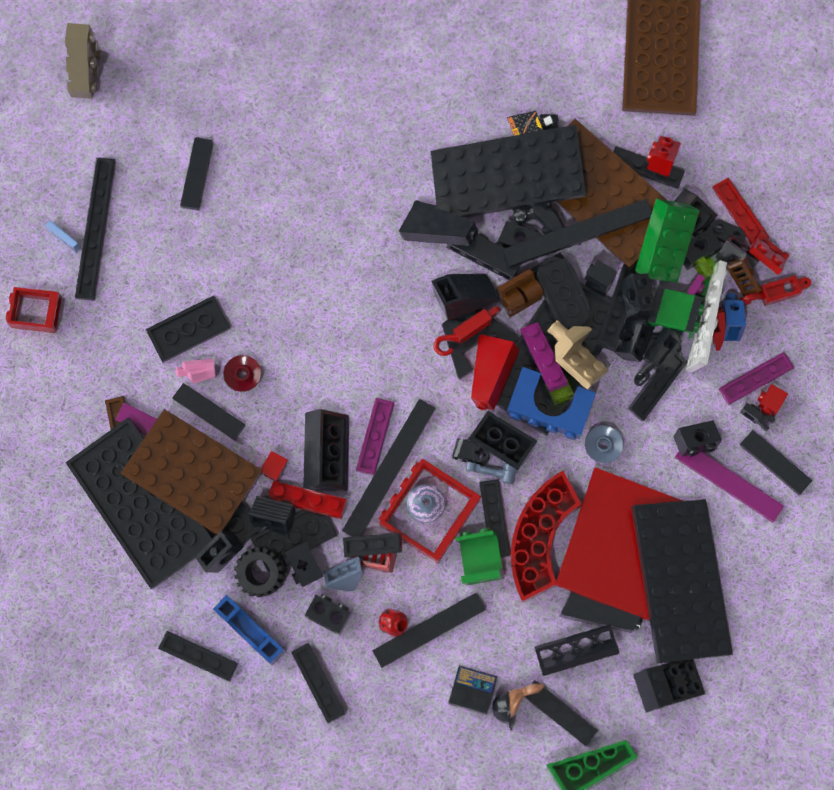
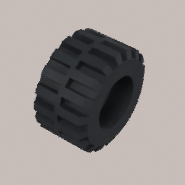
(245, 576)

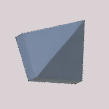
(344, 576)

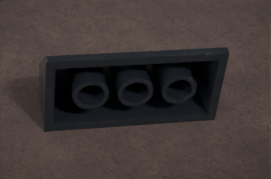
(326, 451)

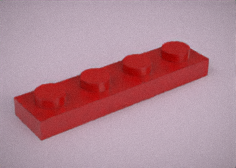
(309, 500)

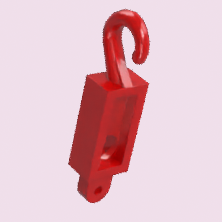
(774, 291)
(467, 329)

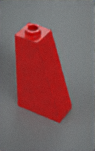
(491, 371)

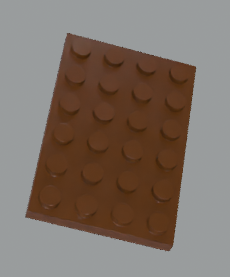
(191, 472)

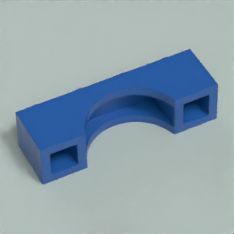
(249, 630)

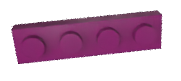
(543, 357)

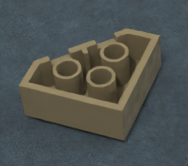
(82, 60)

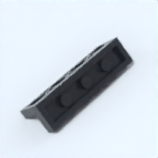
(578, 656)

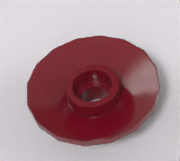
(238, 365)

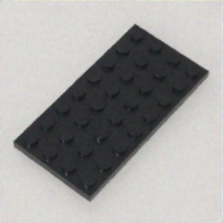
(509, 172)
(542, 398)
(147, 528)
(681, 581)

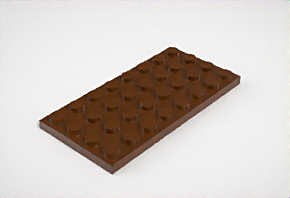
(661, 56)
(609, 187)

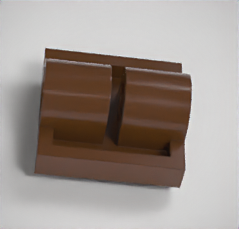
(520, 293)

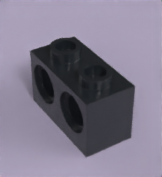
(325, 618)

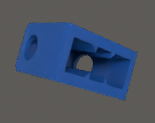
(734, 318)

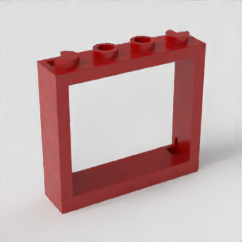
(406, 486)

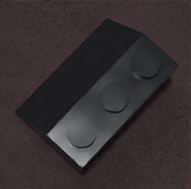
(503, 440)

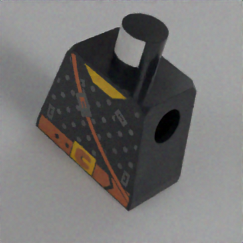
(528, 123)

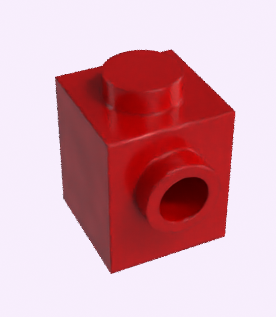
(771, 400)

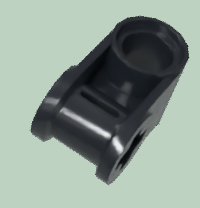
(468, 451)

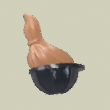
(508, 702)

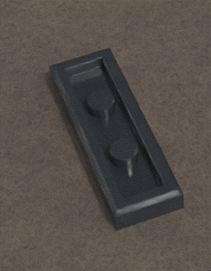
(372, 545)

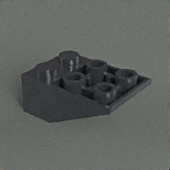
(463, 293)
(668, 684)

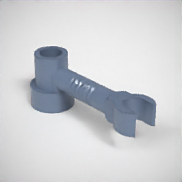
(508, 472)

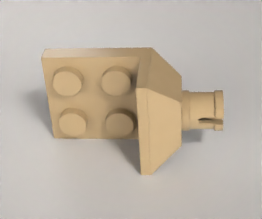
(574, 356)

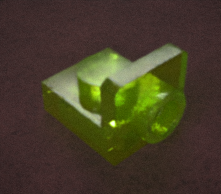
(704, 267)

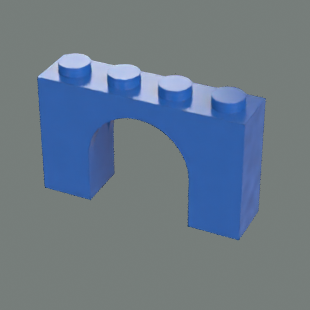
(524, 408)

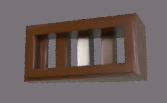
(744, 262)

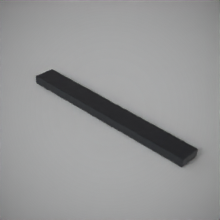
(95, 229)
(577, 233)
(389, 469)

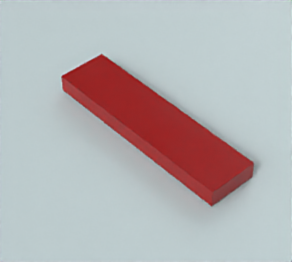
(738, 209)

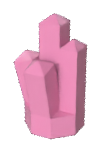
(197, 370)

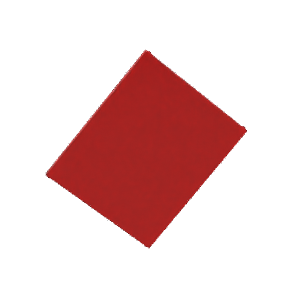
(603, 547)

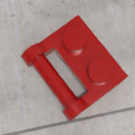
(768, 253)

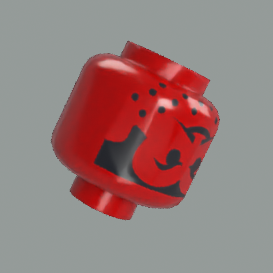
(393, 622)

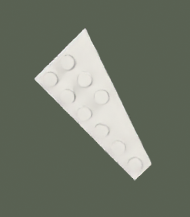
(703, 339)

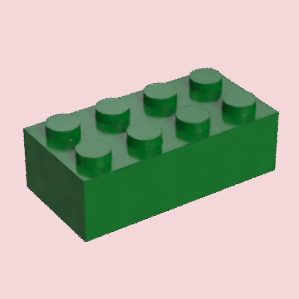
(667, 240)

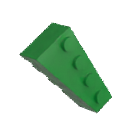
(591, 767)

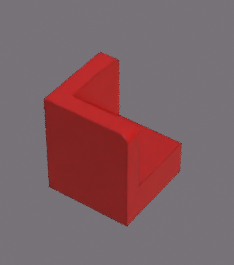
(274, 466)

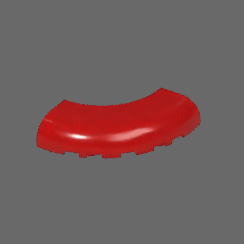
(535, 534)

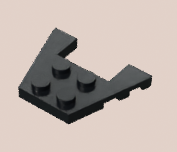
(460, 363)

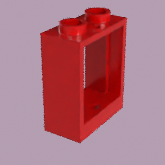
(53, 312)

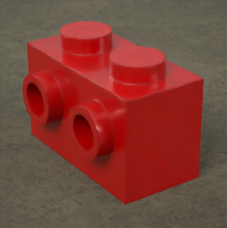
(663, 155)

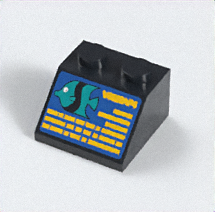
(472, 690)

